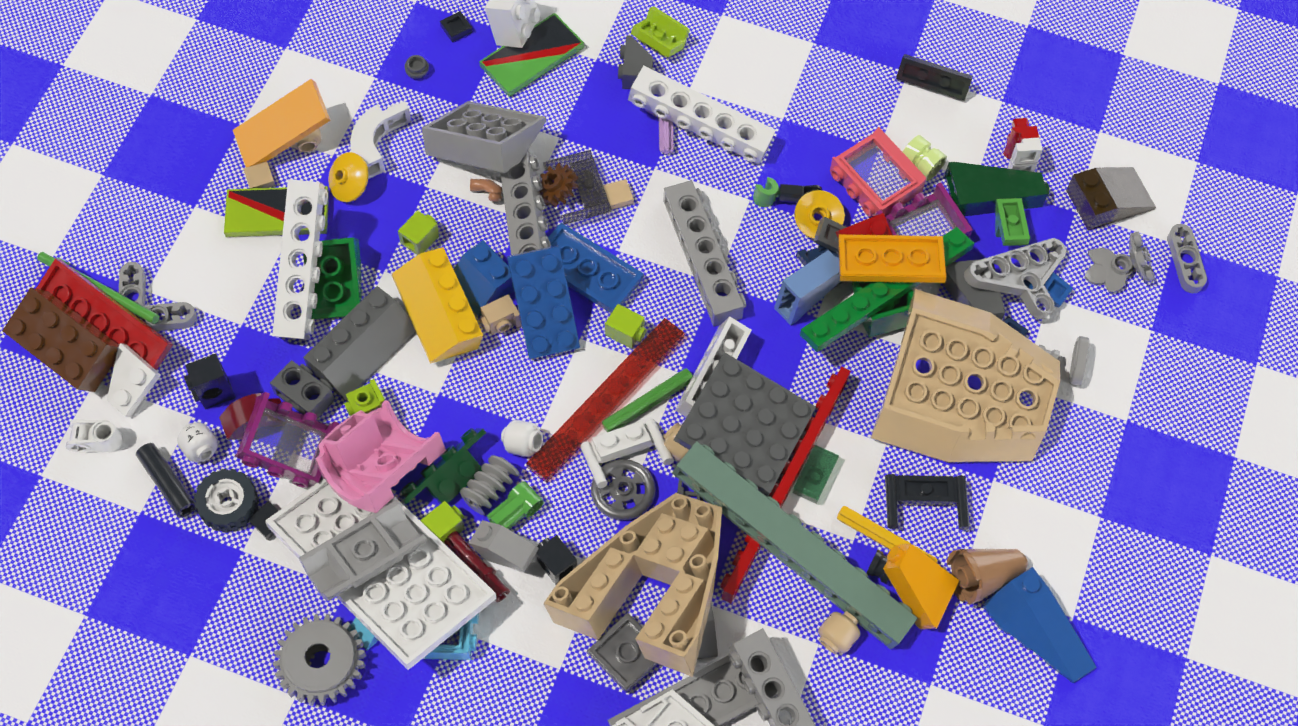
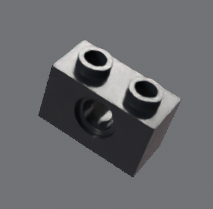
(208, 381)

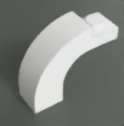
(372, 128)

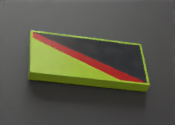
(261, 212)

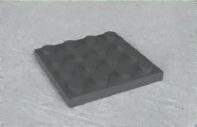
(746, 421)

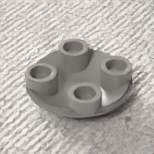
(1140, 257)

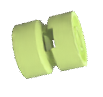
(927, 160)

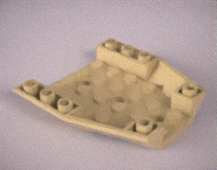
(939, 410)

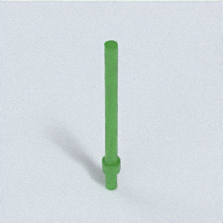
(122, 300)

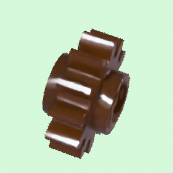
(558, 185)

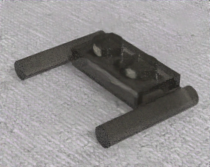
(590, 186)

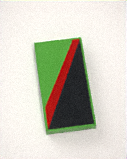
(546, 48)

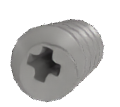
(487, 483)

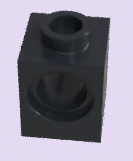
(555, 558)

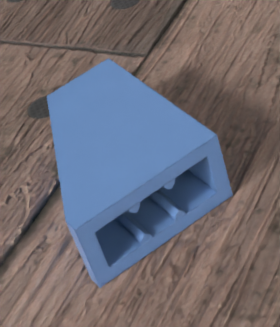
(807, 287)

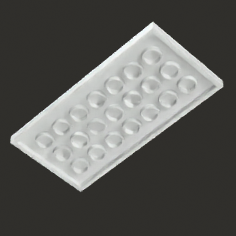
(405, 606)

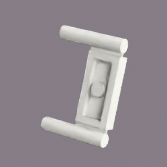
(621, 443)

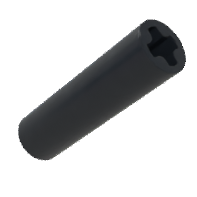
(165, 480)

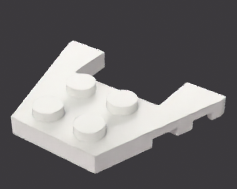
(665, 711)

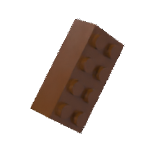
(62, 339)

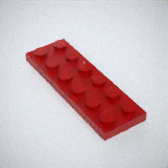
(104, 312)

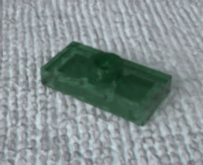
(815, 474)

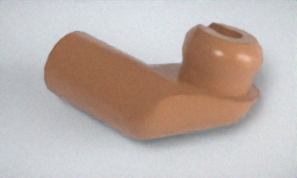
(487, 185)

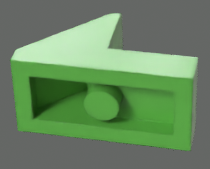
(1011, 222)

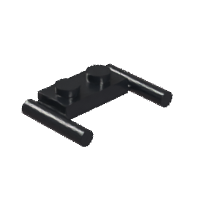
(926, 491)

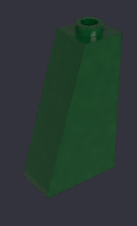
(978, 186)

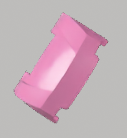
(371, 456)

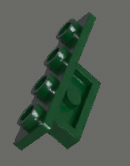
(449, 474)

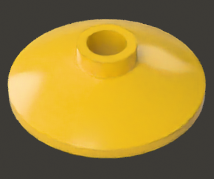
(348, 177)
(817, 203)

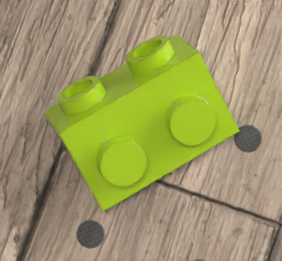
(661, 32)

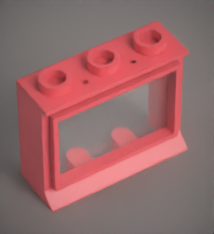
(877, 174)

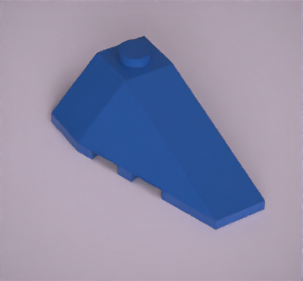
(1036, 620)

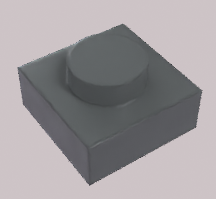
(826, 234)

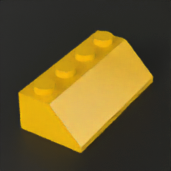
(437, 306)

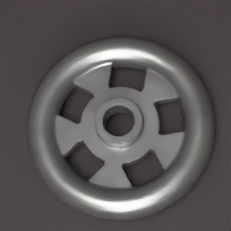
(616, 509)

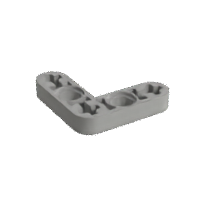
(126, 287)

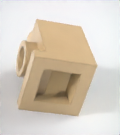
(499, 316)

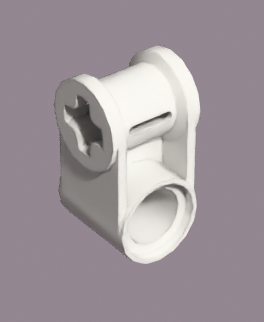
(89, 434)

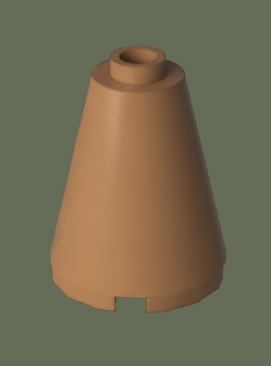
(984, 571)

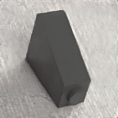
(971, 296)

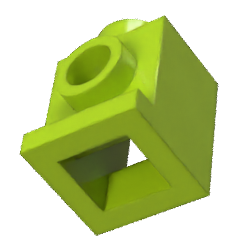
(364, 398)

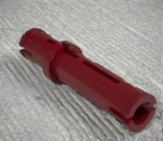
(476, 564)

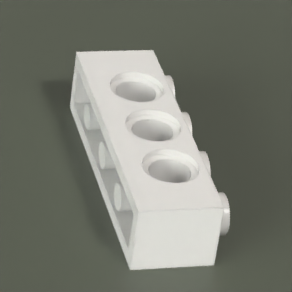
(729, 339)

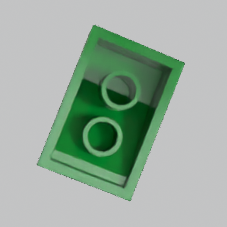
(339, 280)

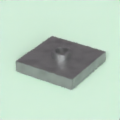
(620, 653)

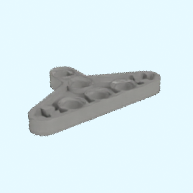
(1012, 277)

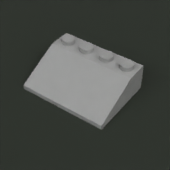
(482, 136)

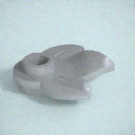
(1106, 270)

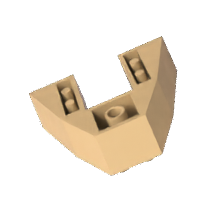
(669, 544)

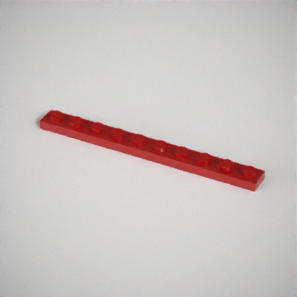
(791, 471)

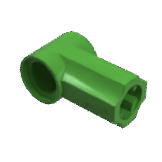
(520, 503)

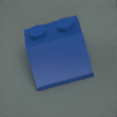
(483, 276)

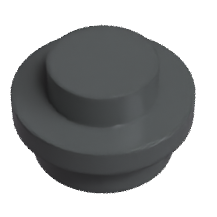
(416, 66)

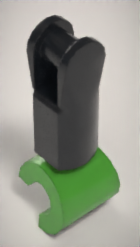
(785, 192)

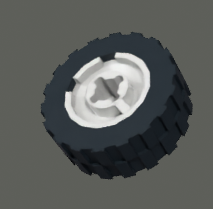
(230, 514)

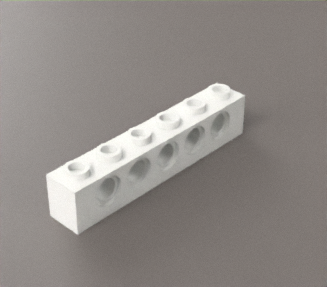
(694, 104)
(297, 194)

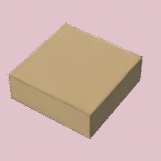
(259, 176)
(619, 194)

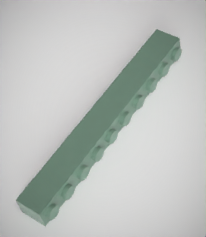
(795, 545)

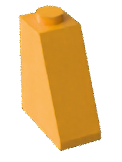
(920, 584)

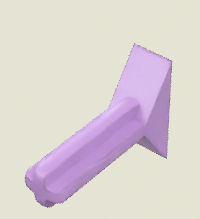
(666, 134)

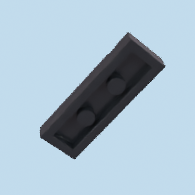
(934, 77)

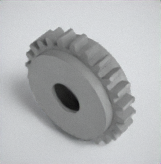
(326, 680)

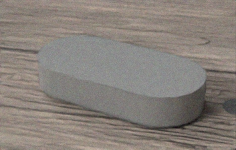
(1079, 360)

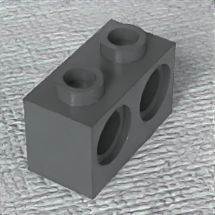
(300, 393)

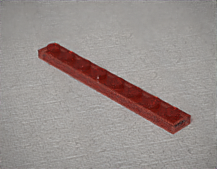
(605, 400)

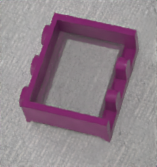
(927, 216)
(283, 441)

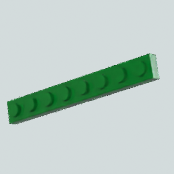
(873, 299)

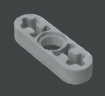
(1184, 269)

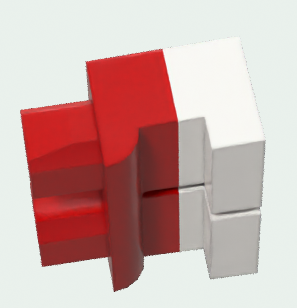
(1023, 146)

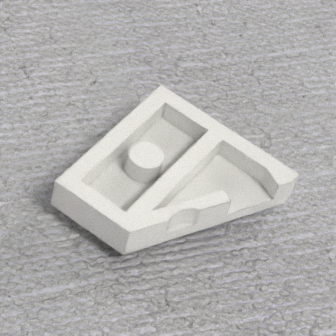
(130, 380)

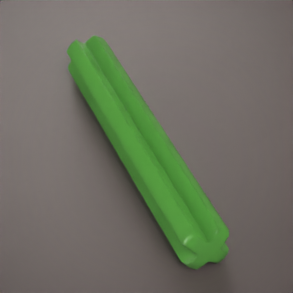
(647, 400)

